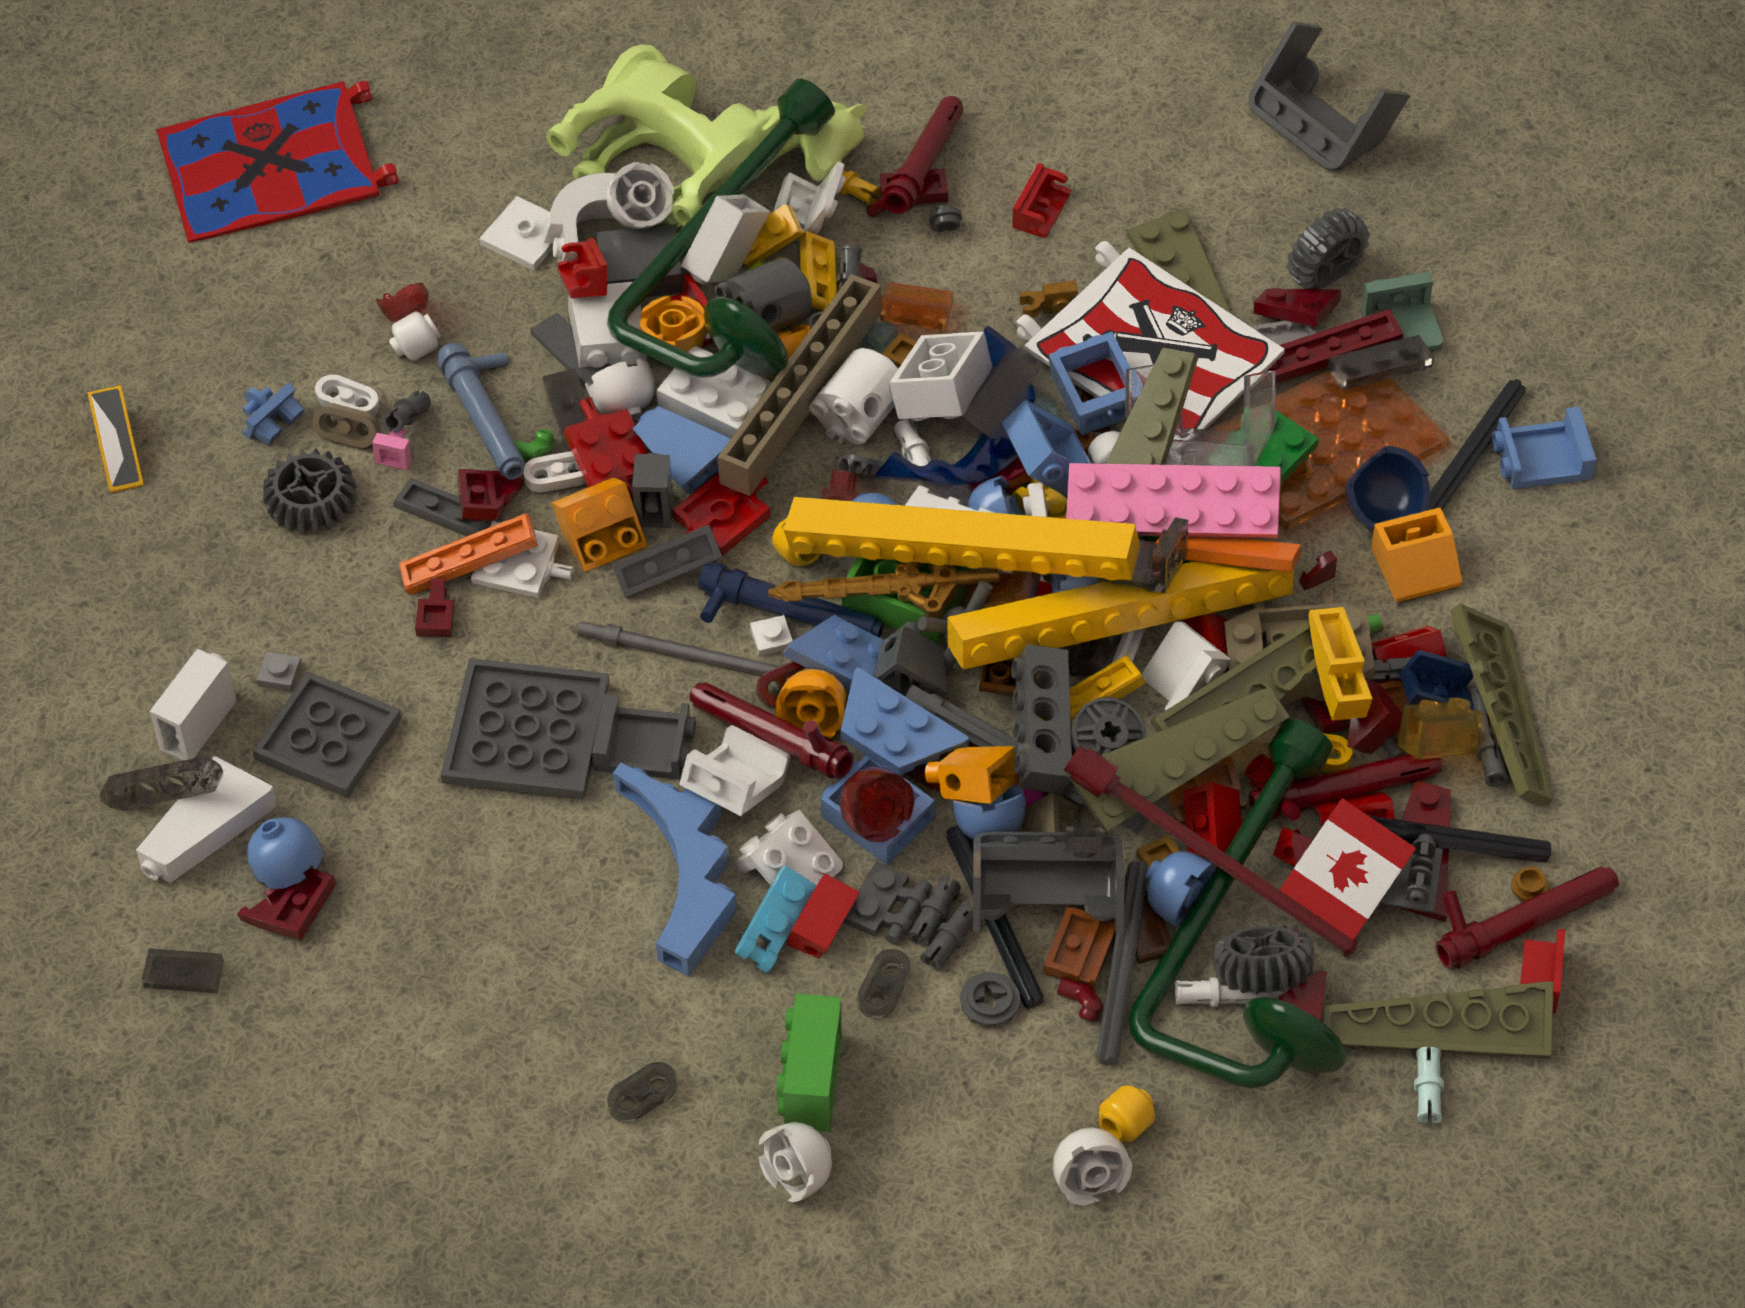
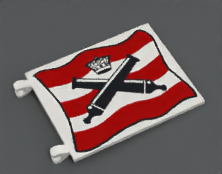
(1154, 312)

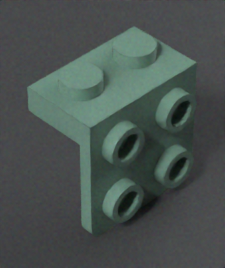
(1410, 304)

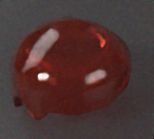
(404, 302)

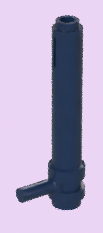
(739, 588)

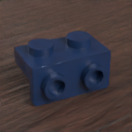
(1435, 678)

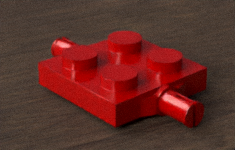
(605, 445)
(725, 510)

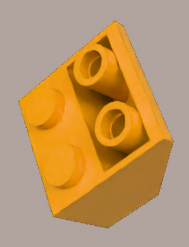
(599, 523)
(1417, 554)

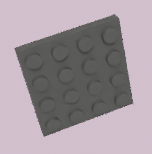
(525, 728)

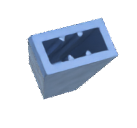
(690, 446)

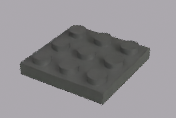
(327, 734)

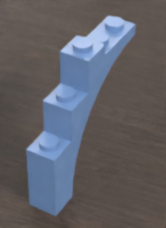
(700, 905)

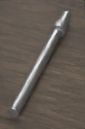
(615, 635)

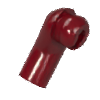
(1084, 995)

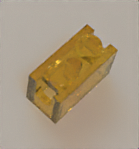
(1440, 729)

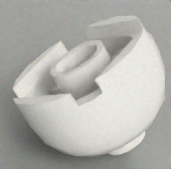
(640, 196)
(623, 388)
(796, 1151)
(1093, 1159)

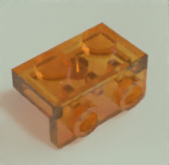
(916, 306)

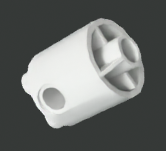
(856, 397)

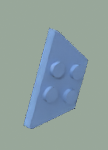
(836, 648)
(894, 727)

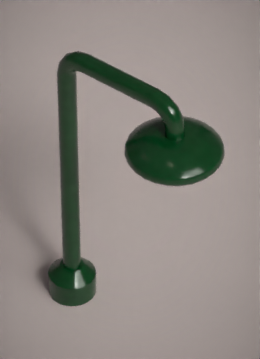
(734, 327)
(1281, 1029)

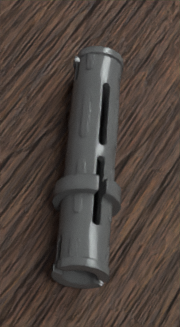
(1488, 747)

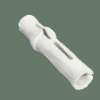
(1214, 993)

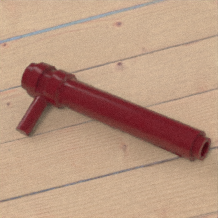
(909, 179)
(806, 744)
(1352, 782)
(1479, 938)

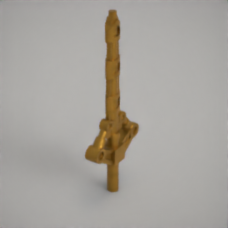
(905, 582)

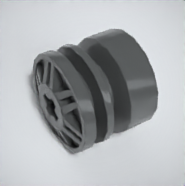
(1106, 717)

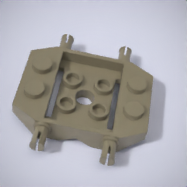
(1246, 632)

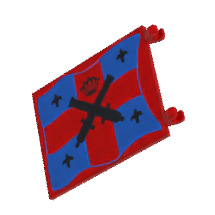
(271, 161)

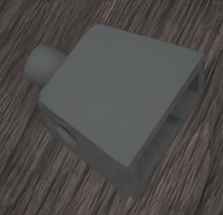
(911, 659)

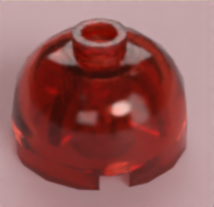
(876, 803)

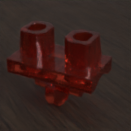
(842, 486)

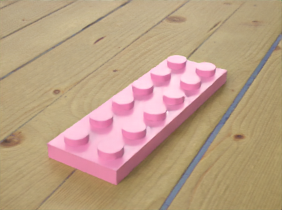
(1213, 498)

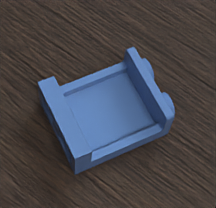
(1545, 451)

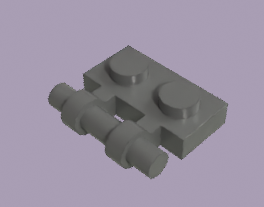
(877, 899)

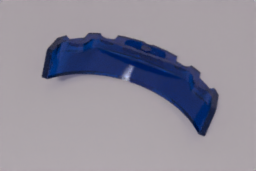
(986, 457)

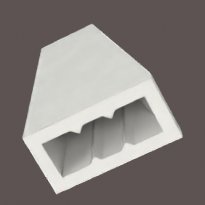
(204, 823)

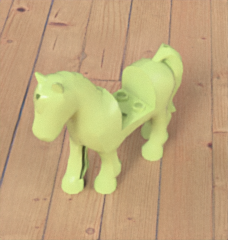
(658, 112)

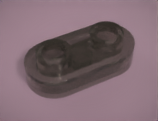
(882, 985)
(639, 1091)

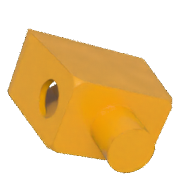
(974, 773)

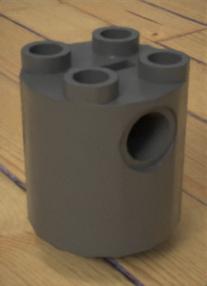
(773, 291)

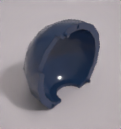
(1387, 487)

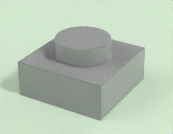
(279, 671)

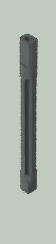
(985, 735)

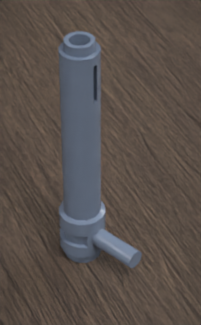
(464, 377)

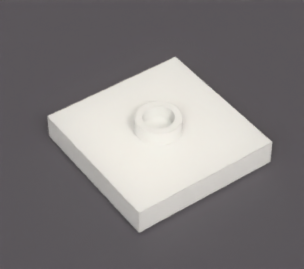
(519, 234)

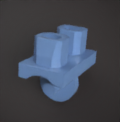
(260, 422)

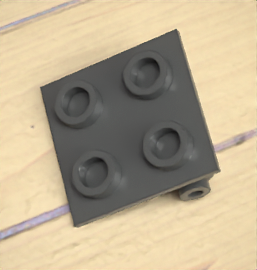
(1418, 880)

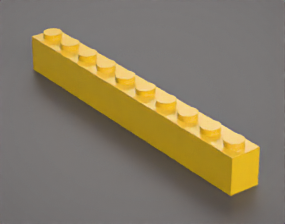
(963, 538)
(1107, 610)

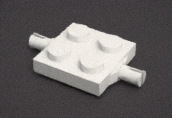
(527, 570)

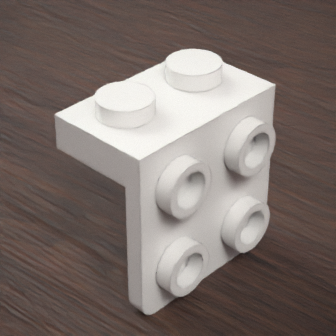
(810, 201)
(1183, 664)
(790, 843)

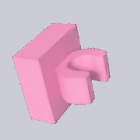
(392, 449)

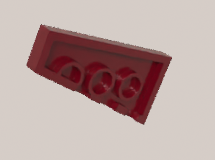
(1431, 806)

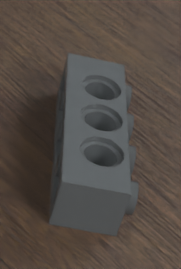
(1051, 702)

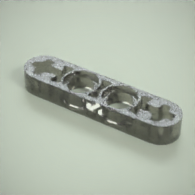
(197, 774)

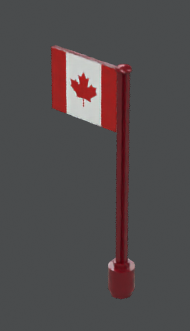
(1331, 884)

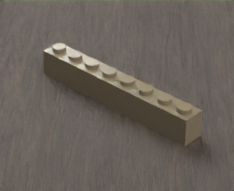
(788, 397)

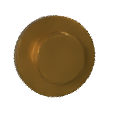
(1529, 883)

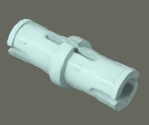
(1429, 1085)

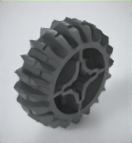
(1328, 249)
(302, 487)
(1263, 959)

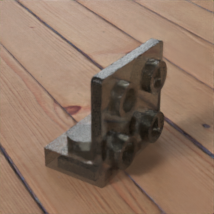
(1159, 561)

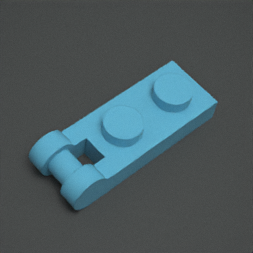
(775, 918)

